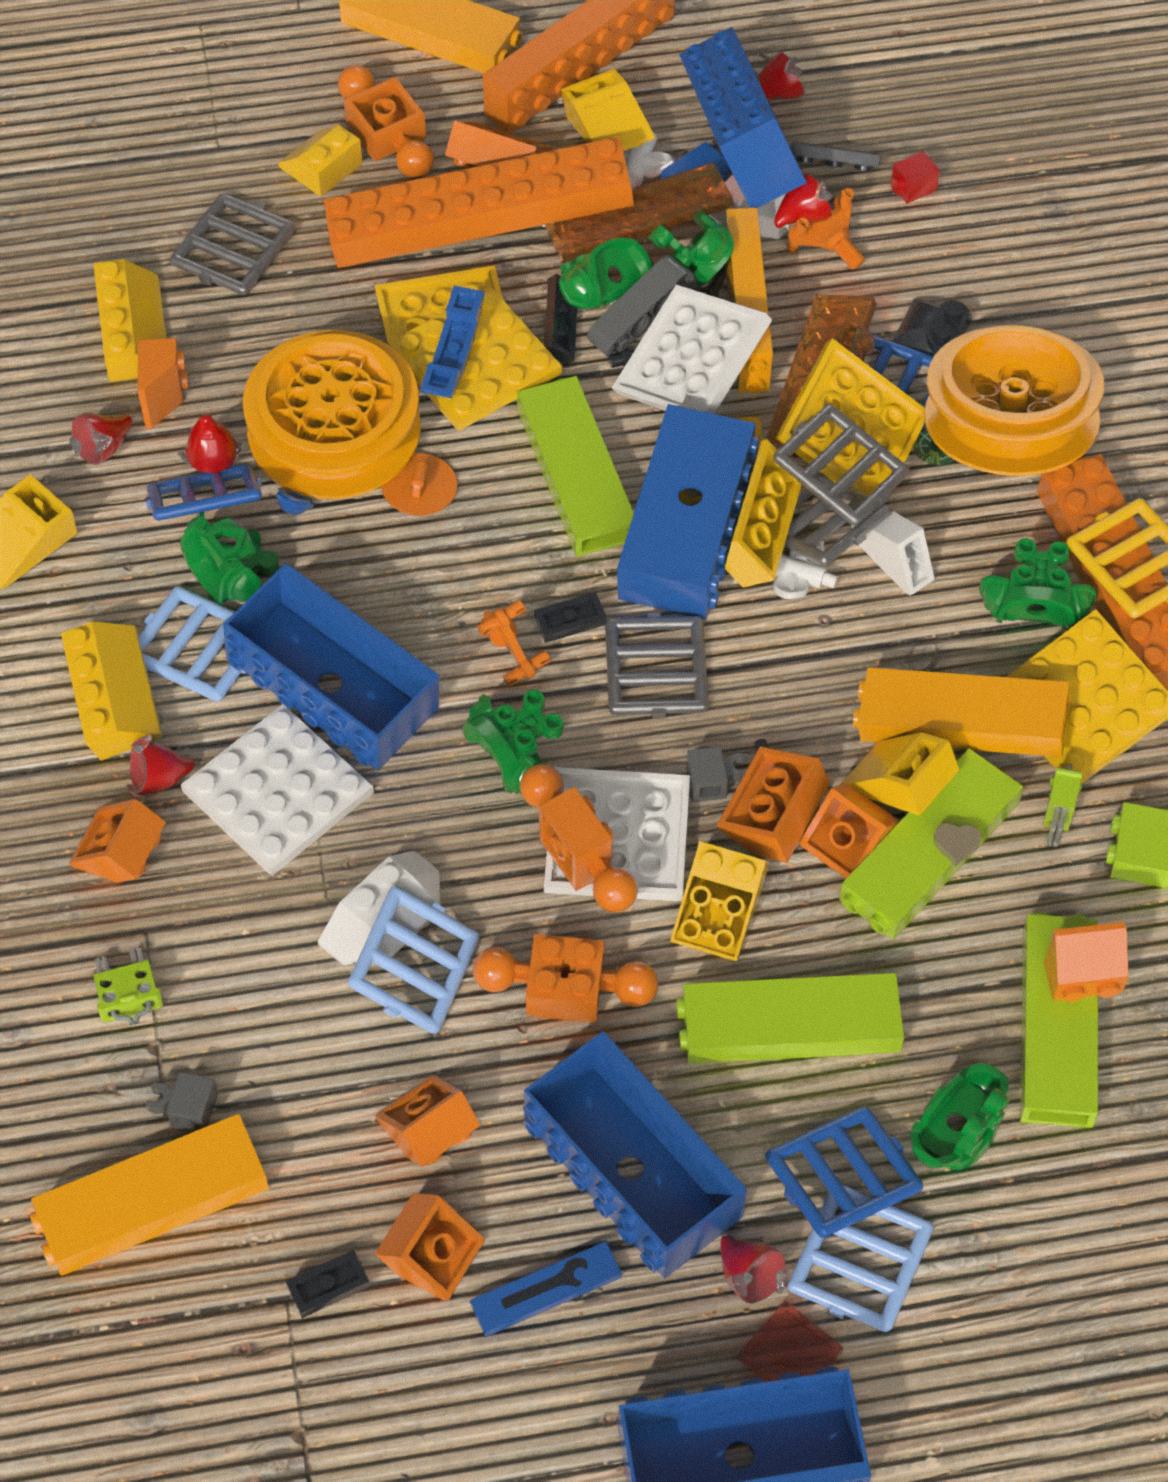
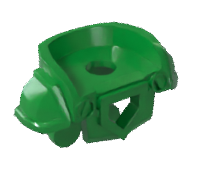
(704, 253)
(586, 278)
(223, 569)
(1038, 583)
(512, 734)
(980, 1097)

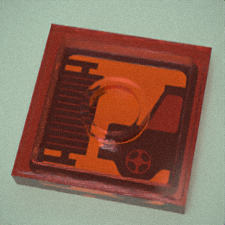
(789, 1345)

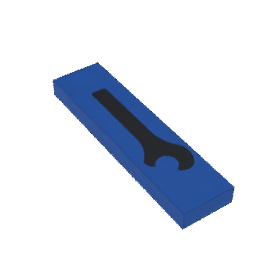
(545, 1289)

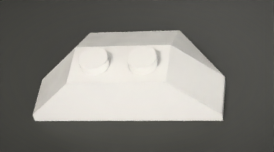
(359, 909)

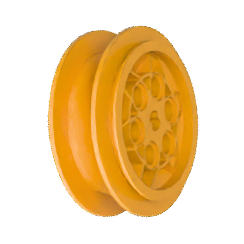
(1013, 400)
(332, 414)

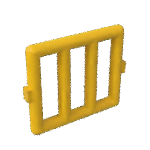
(1096, 564)

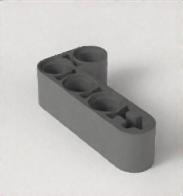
(639, 306)

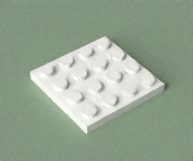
(692, 352)
(277, 789)
(647, 825)

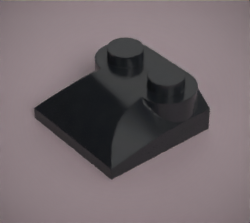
(932, 325)

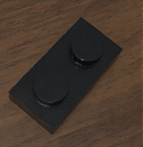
(570, 617)
(327, 1284)

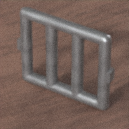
(255, 267)
(831, 496)
(854, 536)
(616, 680)

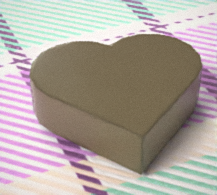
(956, 842)

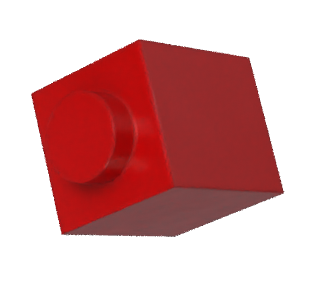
(914, 177)

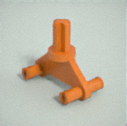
(829, 234)
(503, 633)

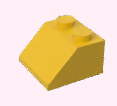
(324, 159)

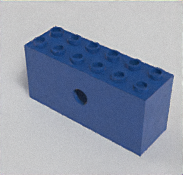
(741, 118)
(676, 549)
(298, 633)
(605, 1110)
(792, 1425)

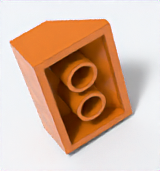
(483, 145)
(774, 803)

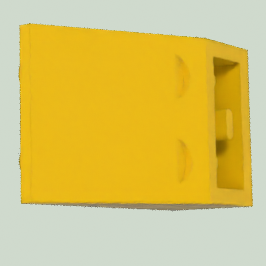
(606, 109)
(30, 528)
(905, 771)
(719, 901)

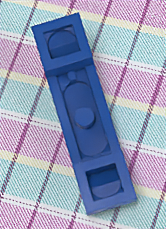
(454, 343)

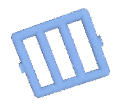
(163, 665)
(371, 954)
(896, 1290)

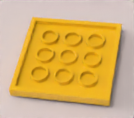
(417, 300)
(501, 361)
(865, 399)
(1110, 693)

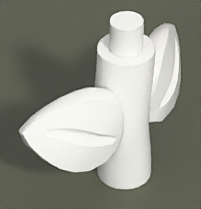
(644, 162)
(798, 573)

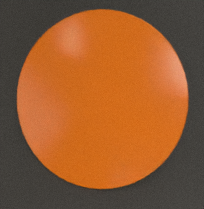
(422, 486)

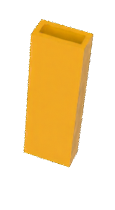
(444, 28)
(748, 289)
(965, 709)
(148, 1195)

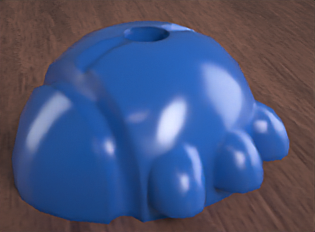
(293, 502)

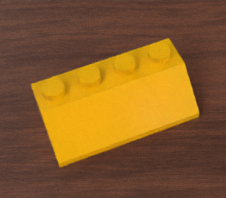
(127, 312)
(763, 521)
(110, 686)

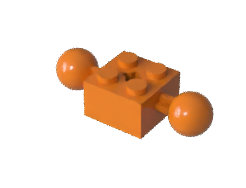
(386, 120)
(577, 838)
(565, 977)

